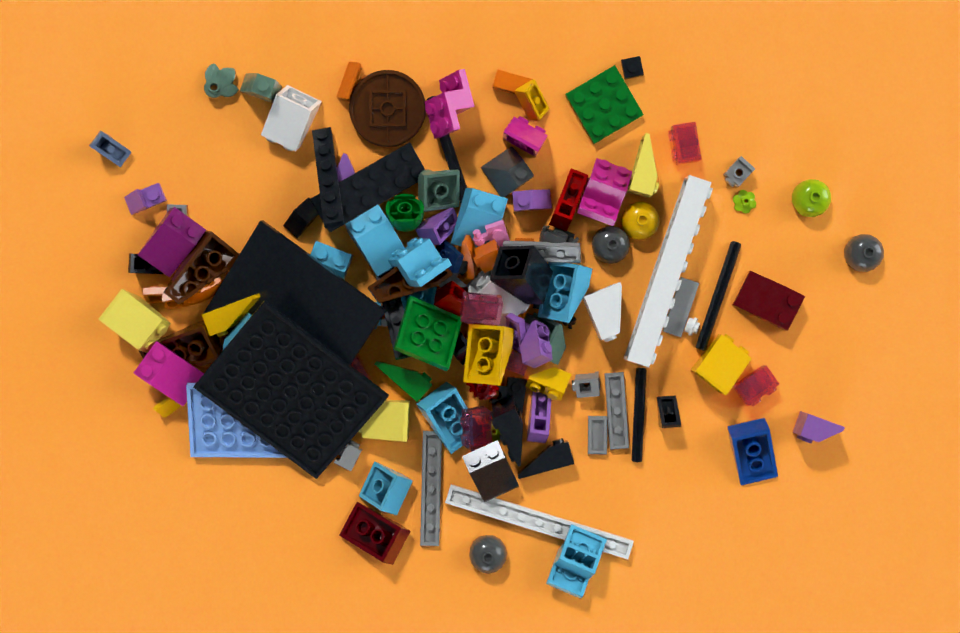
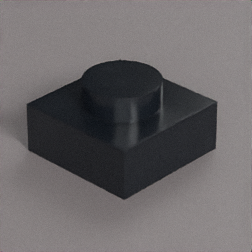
(632, 67)

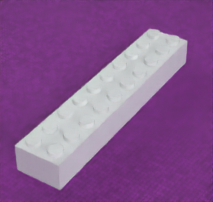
(667, 271)

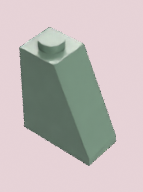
(260, 86)

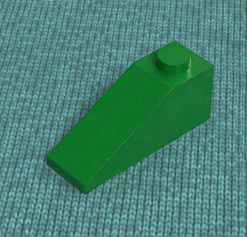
(409, 380)

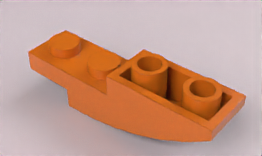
(155, 294)

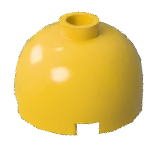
(640, 220)

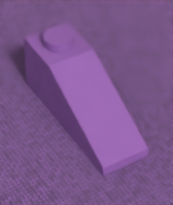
(539, 418)

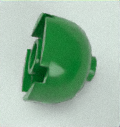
(405, 212)

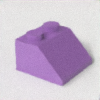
(815, 428)

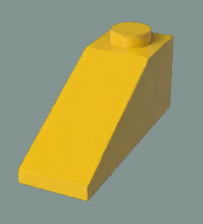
(228, 316)

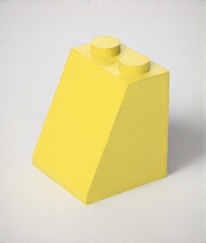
(135, 320)
(389, 422)

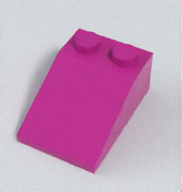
(524, 135)
(167, 372)

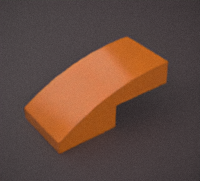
(467, 250)

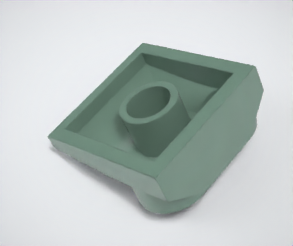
(439, 189)

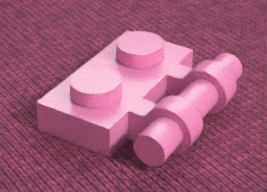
(493, 231)

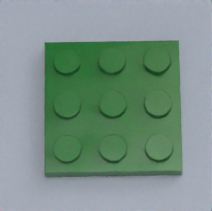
(604, 104)
(428, 333)

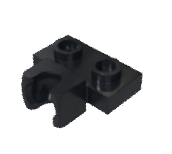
(513, 386)

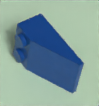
(753, 451)

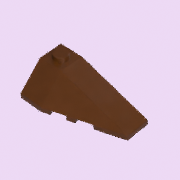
(201, 266)
(395, 286)
(193, 344)

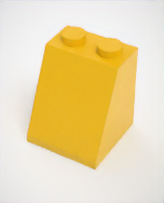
(722, 363)

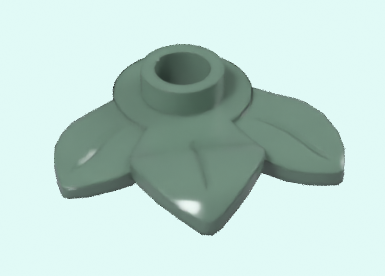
(222, 79)

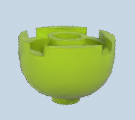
(811, 198)

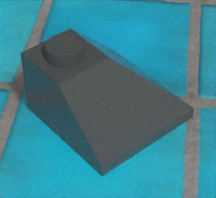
(507, 172)

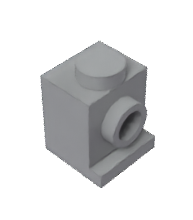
(731, 177)
(590, 390)
(349, 455)

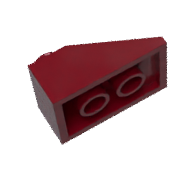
(768, 300)
(374, 533)

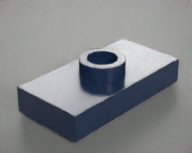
(448, 251)

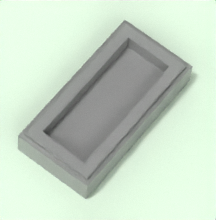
(597, 435)

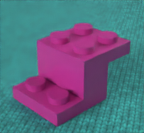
(445, 107)
(604, 192)

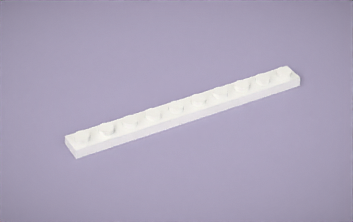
(531, 519)

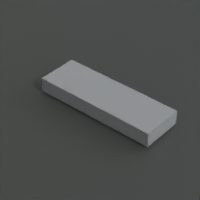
(683, 302)

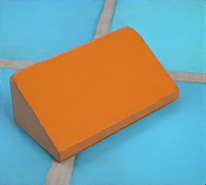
(349, 80)
(508, 81)

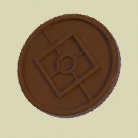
(387, 108)

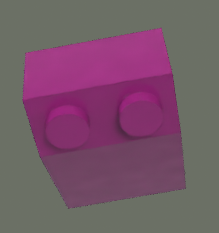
(171, 241)

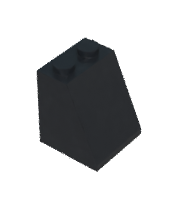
(522, 273)
(490, 471)

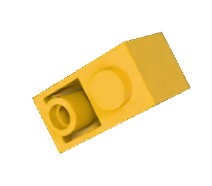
(549, 382)

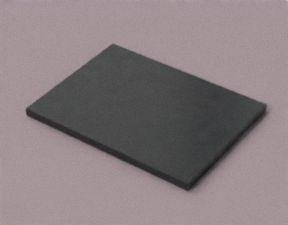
(301, 290)
(290, 389)

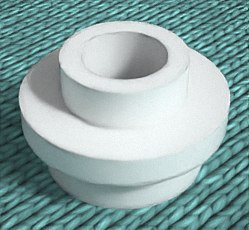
(692, 326)

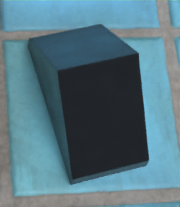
(301, 218)
(140, 266)
(668, 412)

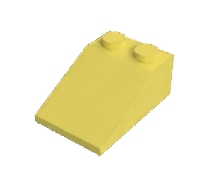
(644, 170)

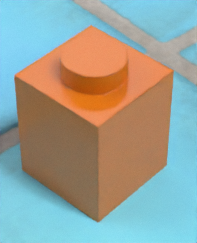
(486, 255)

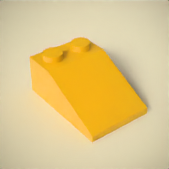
(487, 353)

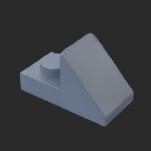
(110, 148)

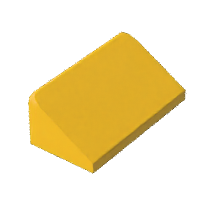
(532, 100)
(166, 407)

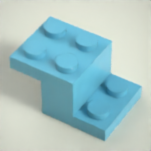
(419, 262)
(576, 561)

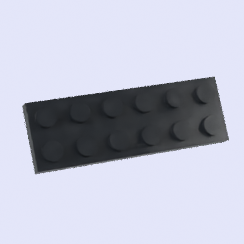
(376, 183)

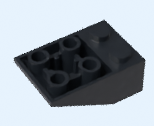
(508, 419)

